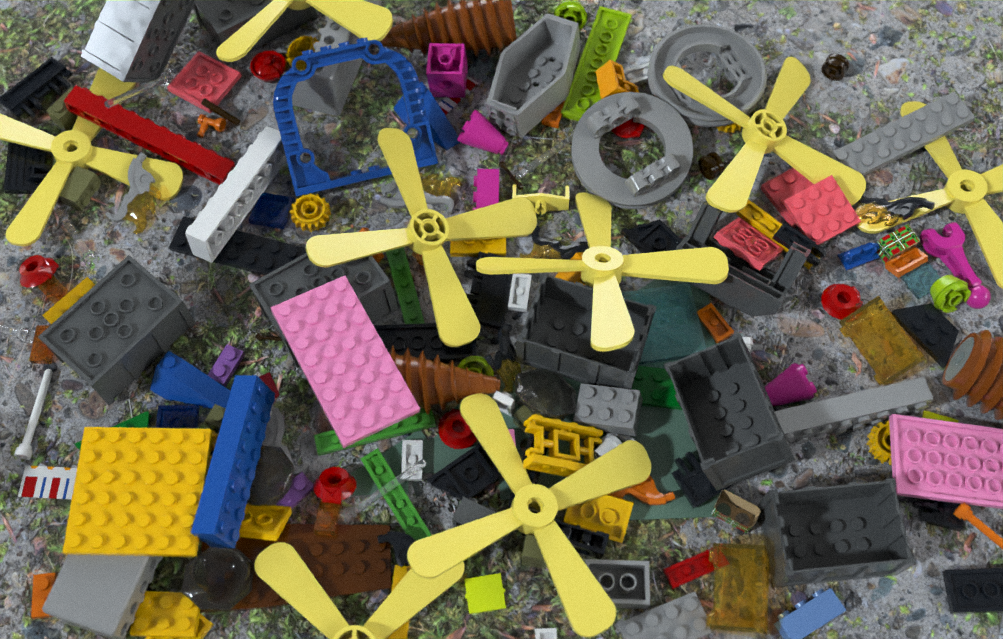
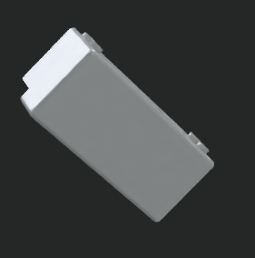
(332, 83)
(101, 592)

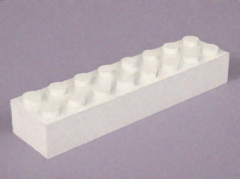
(236, 195)

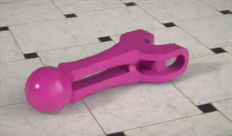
(951, 253)

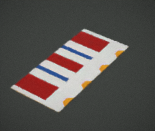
(47, 482)

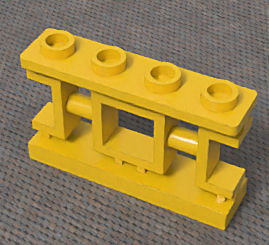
(559, 463)

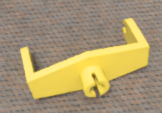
(546, 202)

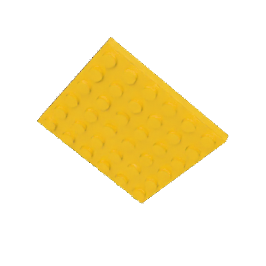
(137, 491)

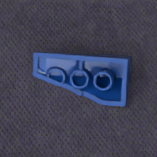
(441, 128)
(184, 383)

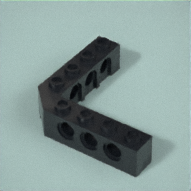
(583, 540)

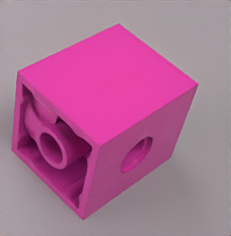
(447, 70)

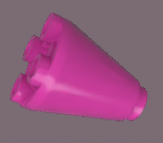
(482, 135)
(790, 386)

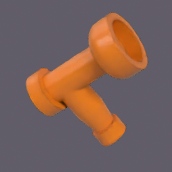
(219, 124)

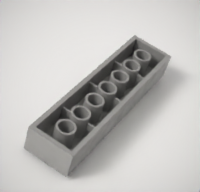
(854, 410)

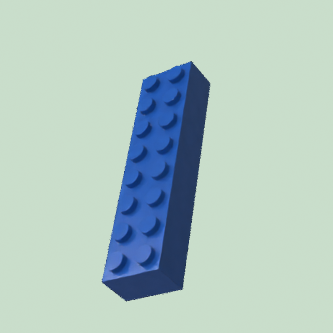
(233, 463)

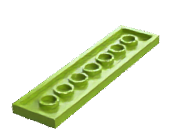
(601, 46)

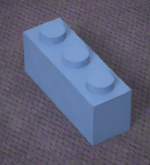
(809, 615)

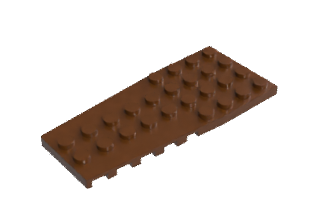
(340, 563)

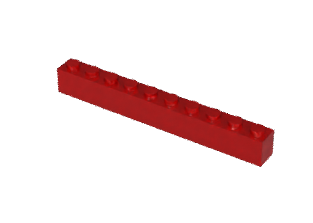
(149, 135)

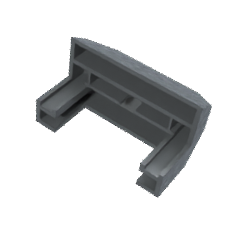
(745, 287)

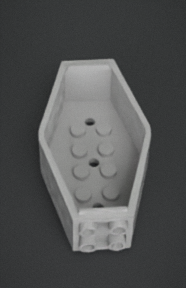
(513, 99)

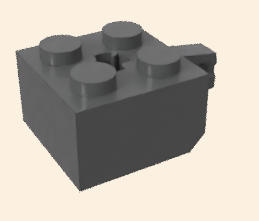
(471, 510)

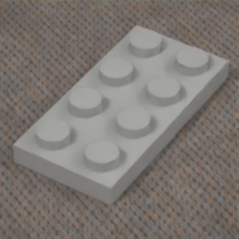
(673, 620)

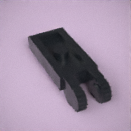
(787, 235)

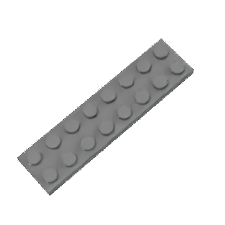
(905, 135)

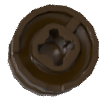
(835, 67)
(711, 165)

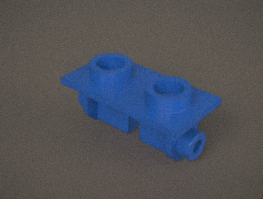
(859, 255)

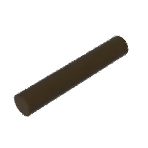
(221, 112)

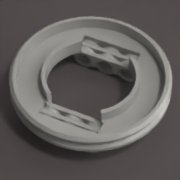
(733, 54)
(650, 184)

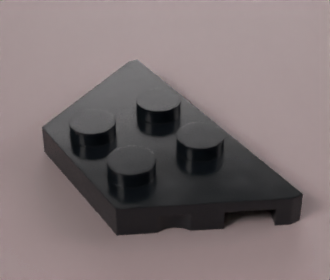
(652, 237)
(929, 330)
(466, 475)

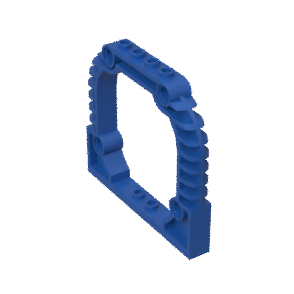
(307, 175)

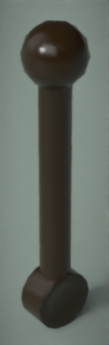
(502, 164)
(259, 336)

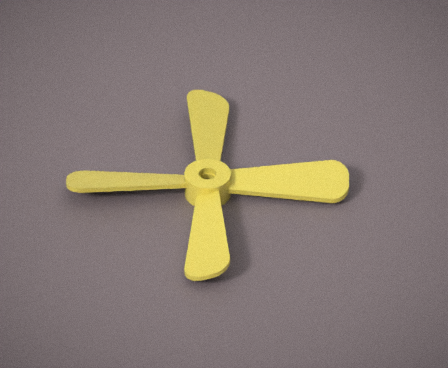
(356, 16)
(765, 134)
(75, 149)
(962, 195)
(604, 267)
(452, 310)
(291, 578)
(581, 595)

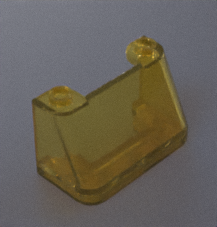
(882, 342)
(740, 590)

